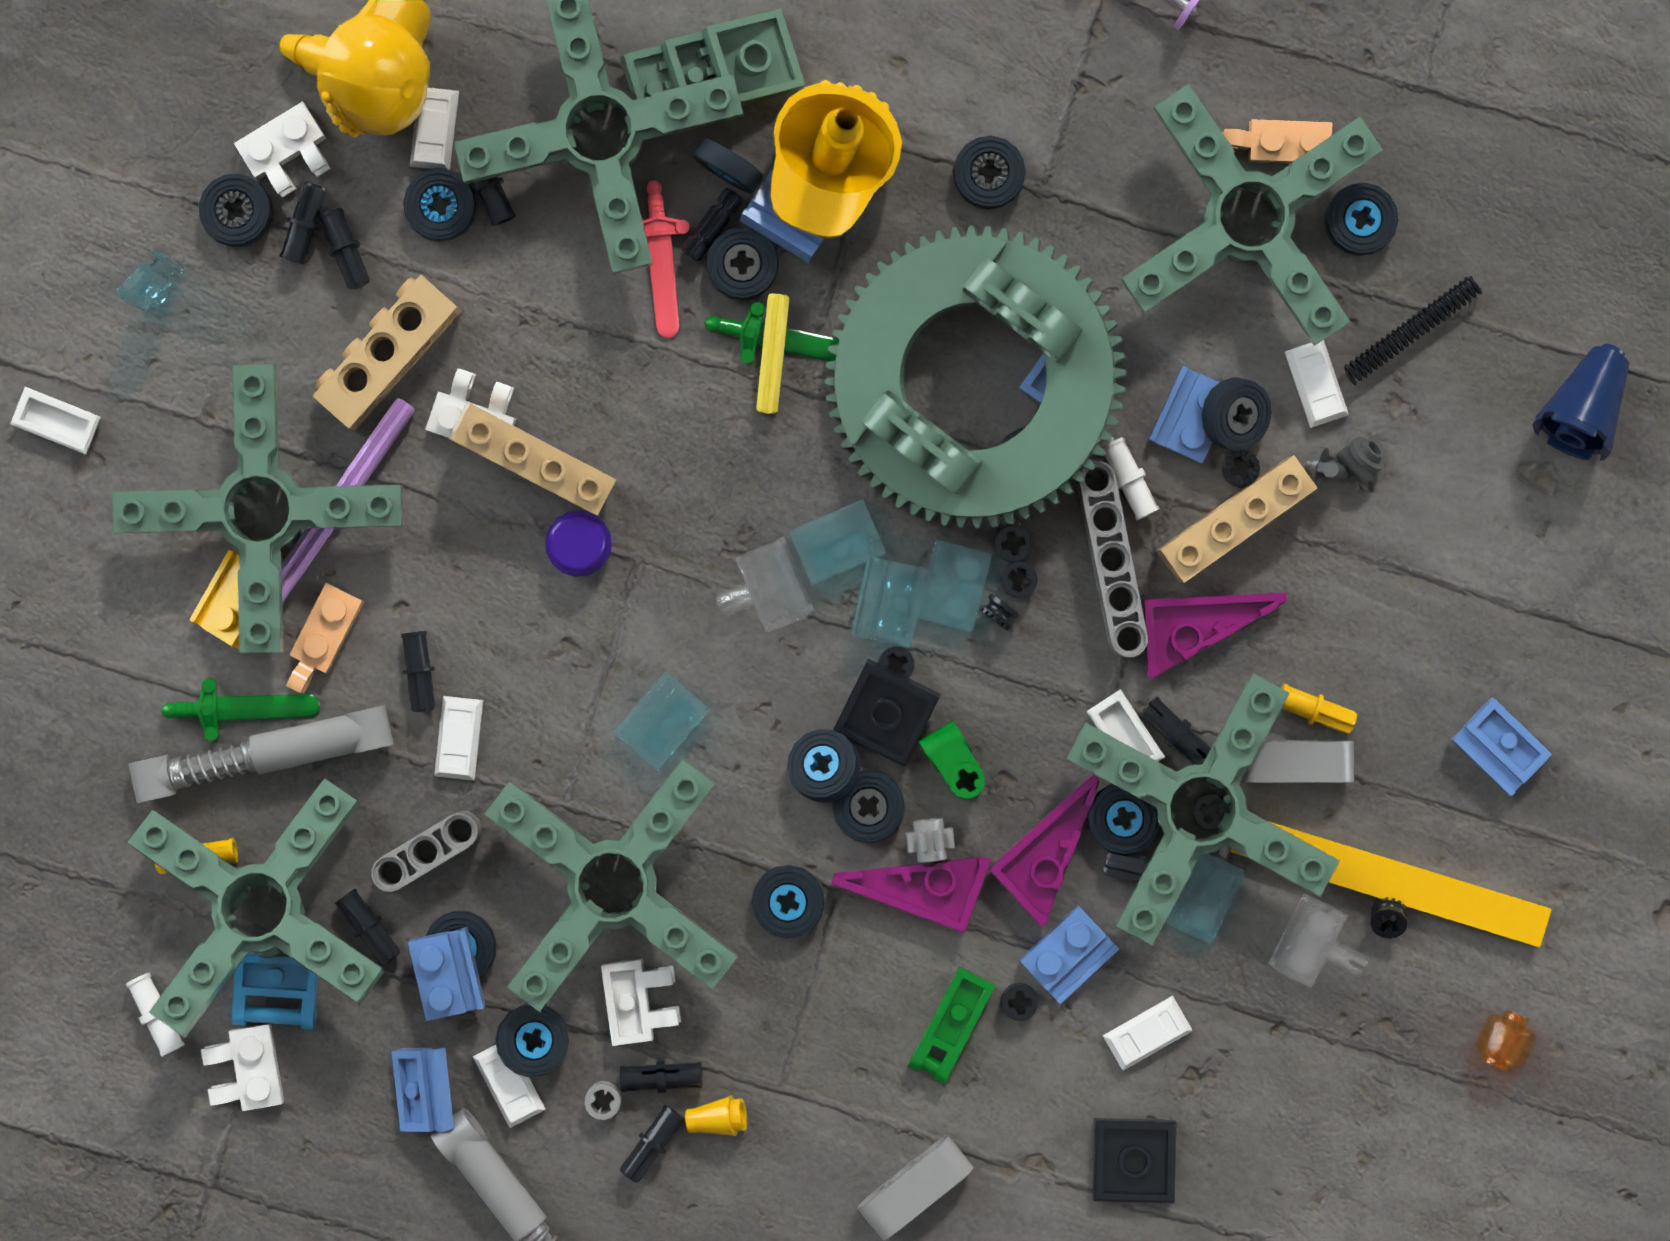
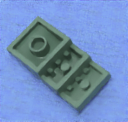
(749, 47)

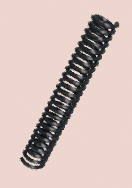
(1450, 306)

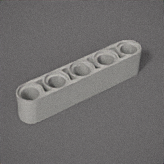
(1125, 575)

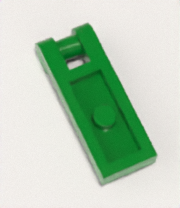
(952, 1024)

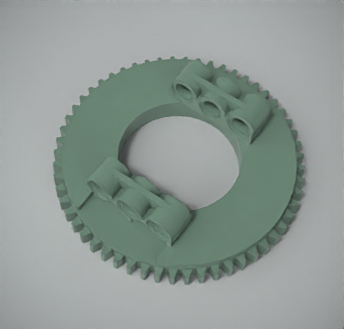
(1035, 301)

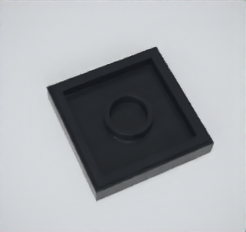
(886, 712)
(1134, 1160)

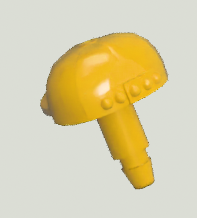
(370, 67)
(831, 157)

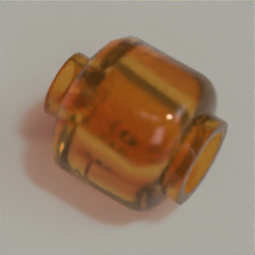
(1506, 1040)

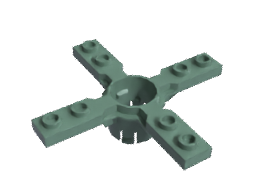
(590, 91)
(1285, 191)
(216, 510)
(1239, 829)
(227, 888)
(584, 920)

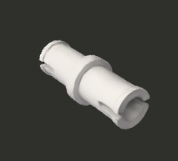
(1130, 478)
(145, 997)

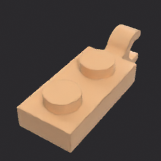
(1277, 139)
(323, 635)

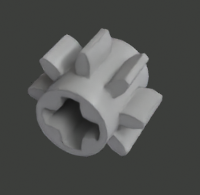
(930, 840)

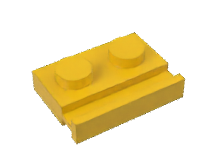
(219, 605)

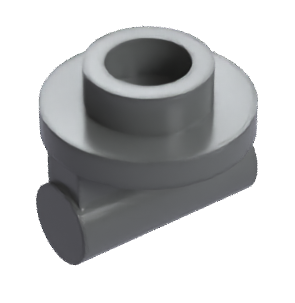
(1363, 458)
(1319, 466)

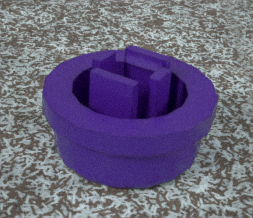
(578, 543)

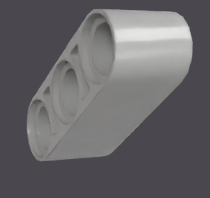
(1302, 762)
(409, 860)
(915, 1187)

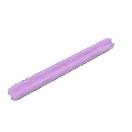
(356, 475)

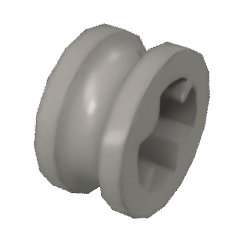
(614, 1104)

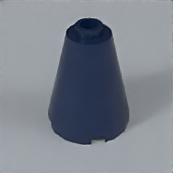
(1587, 405)

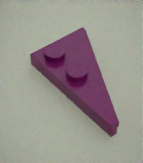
(1187, 625)
(1038, 861)
(931, 890)

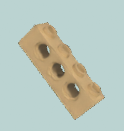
(382, 376)
(532, 458)
(1236, 519)

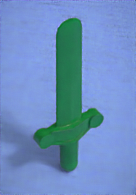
(752, 334)
(229, 708)

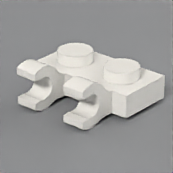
(280, 142)
(449, 407)
(628, 1001)
(255, 1068)

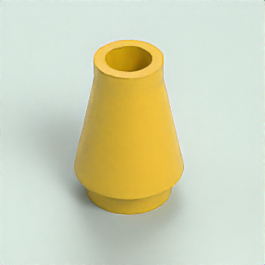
(719, 1117)

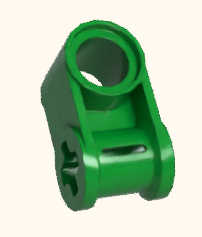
(950, 754)

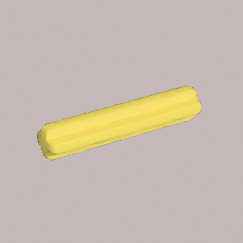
(772, 353)

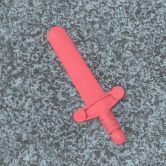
(658, 234)

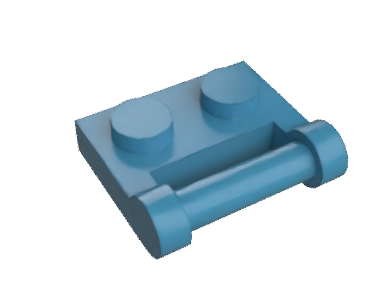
(274, 978)

